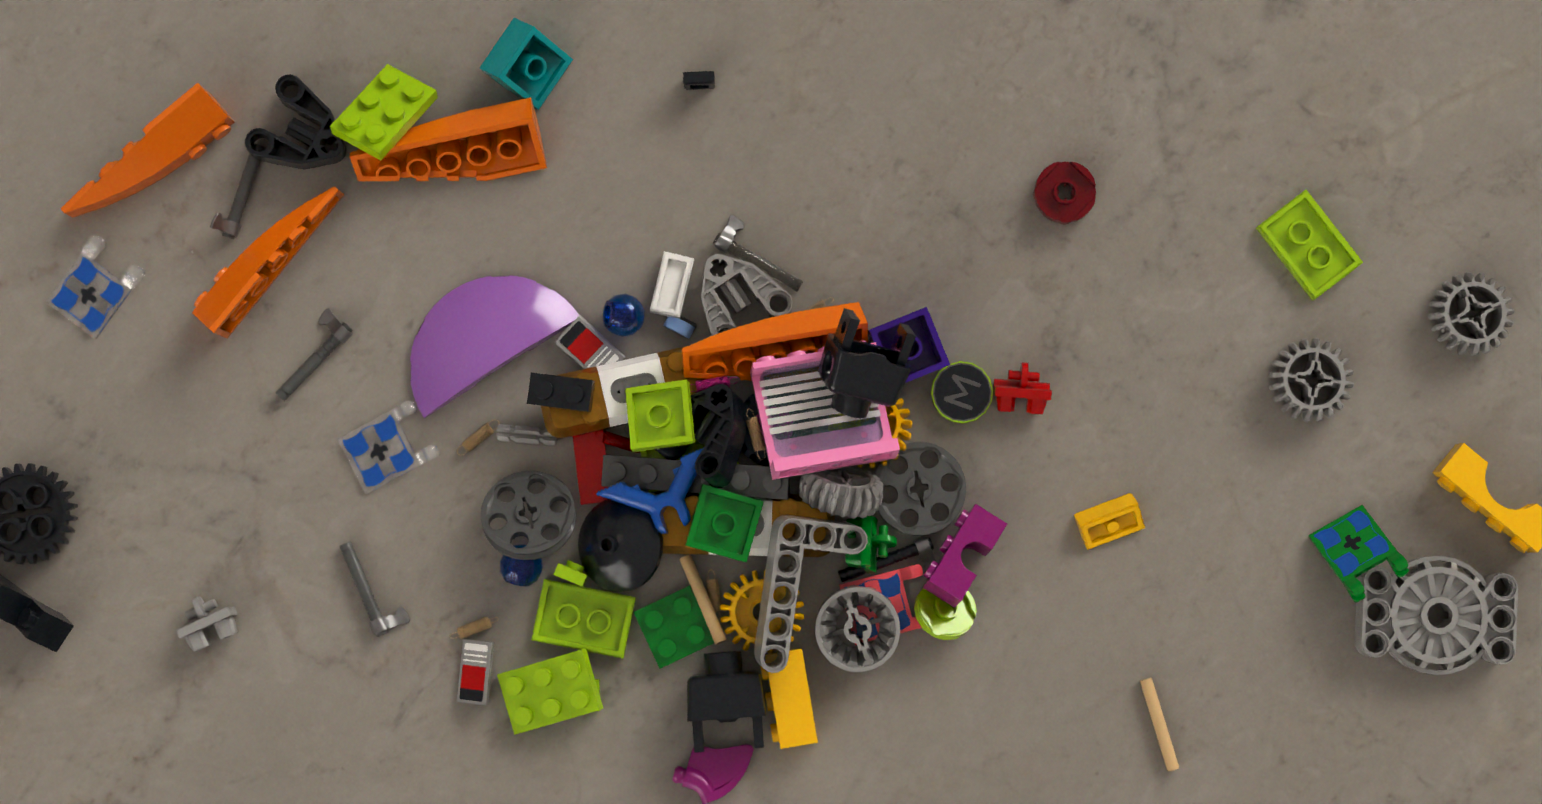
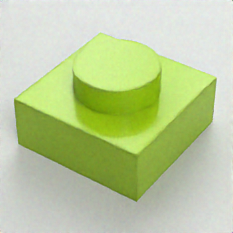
(572, 572)

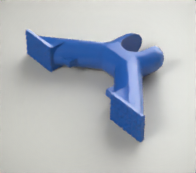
(658, 503)

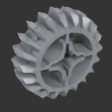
(1477, 323)
(1313, 366)
(842, 491)

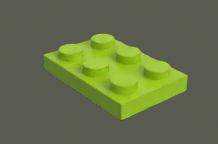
(383, 112)
(550, 691)

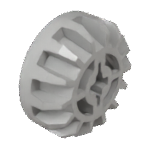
(867, 655)

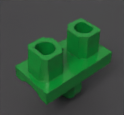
(868, 557)

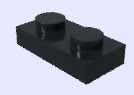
(560, 392)

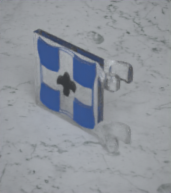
(91, 293)
(382, 450)

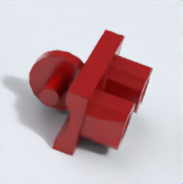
(1035, 392)

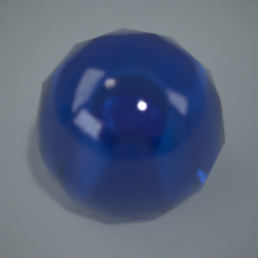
(623, 315)
(520, 571)

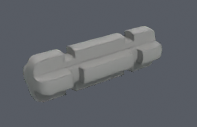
(525, 434)

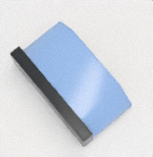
(681, 326)

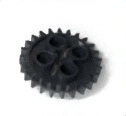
(29, 541)

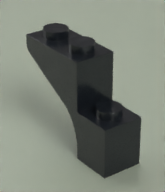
(32, 617)

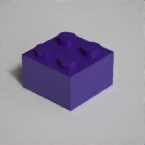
(927, 350)

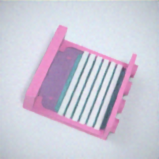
(802, 427)

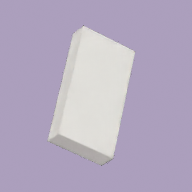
(671, 285)

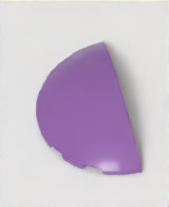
(479, 332)

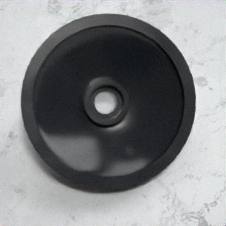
(634, 549)

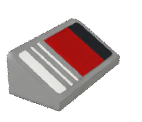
(587, 345)
(475, 672)

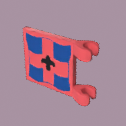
(892, 586)

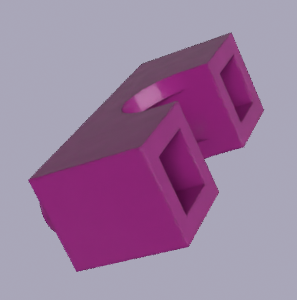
(949, 577)

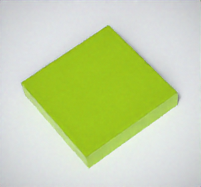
(660, 415)

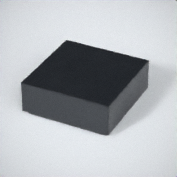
(699, 80)

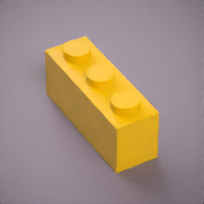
(790, 702)

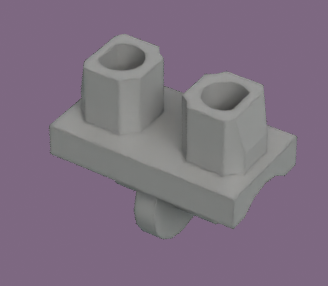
(195, 631)

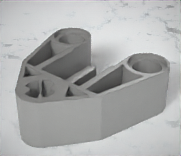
(759, 284)

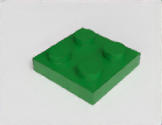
(724, 523)
(674, 627)

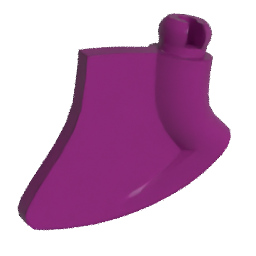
(714, 771)

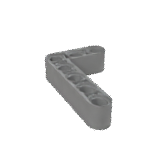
(790, 578)

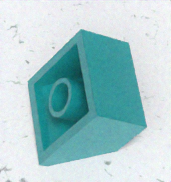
(526, 62)

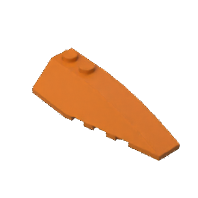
(169, 142)
(473, 143)
(260, 264)
(736, 349)

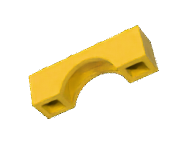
(1465, 474)

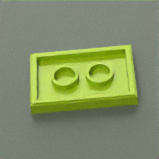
(1309, 245)
(583, 618)

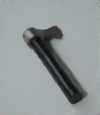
(921, 547)

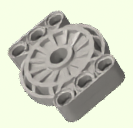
(1469, 622)

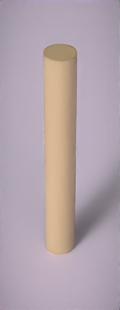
(703, 599)
(1159, 724)

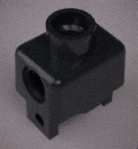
(864, 371)
(725, 695)

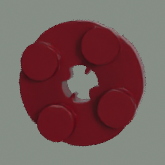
(1082, 191)

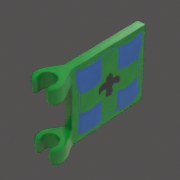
(1355, 546)

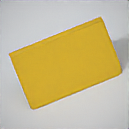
(1109, 521)

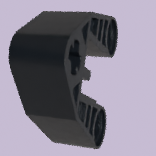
(286, 153)
(718, 427)

